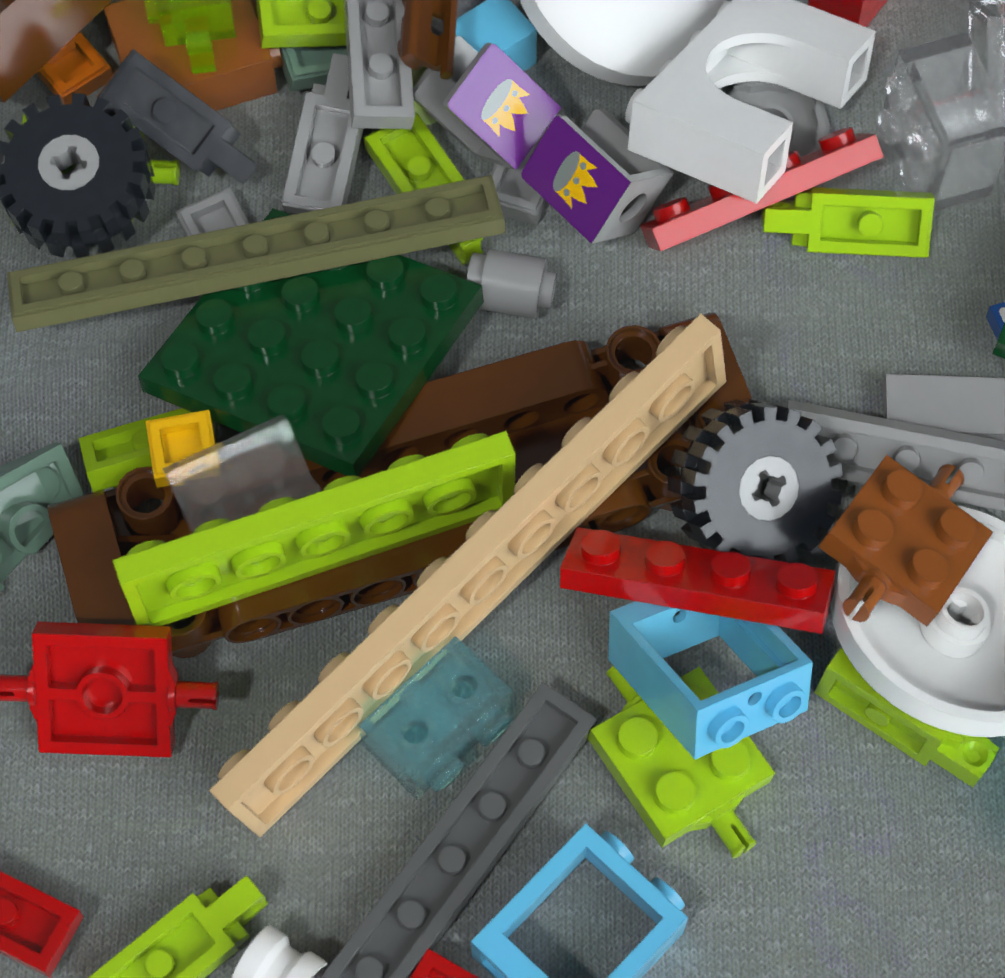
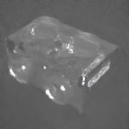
(241, 474)

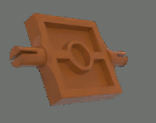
(905, 541)

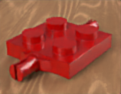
(105, 689)

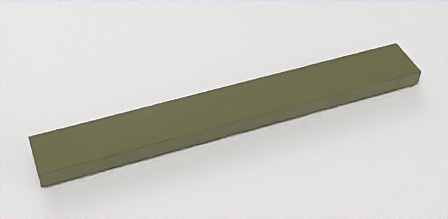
(254, 253)

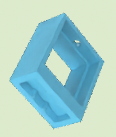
(647, 633)
(613, 859)

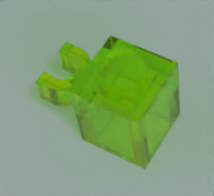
(195, 25)

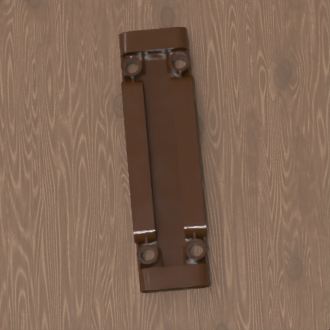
(527, 396)

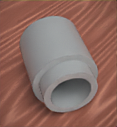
(513, 282)

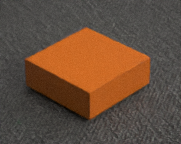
(75, 70)

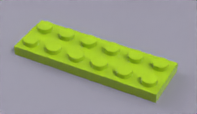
(317, 532)

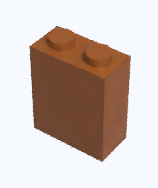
(242, 66)

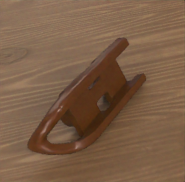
(419, 45)

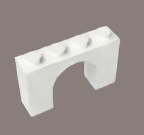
(726, 142)

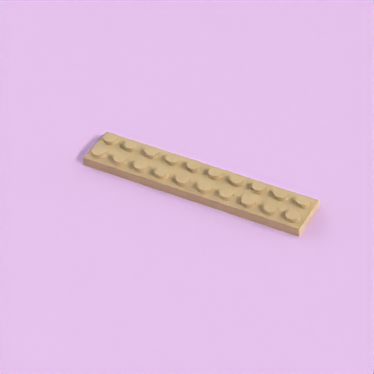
(477, 577)

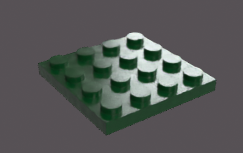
(322, 348)

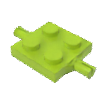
(666, 782)

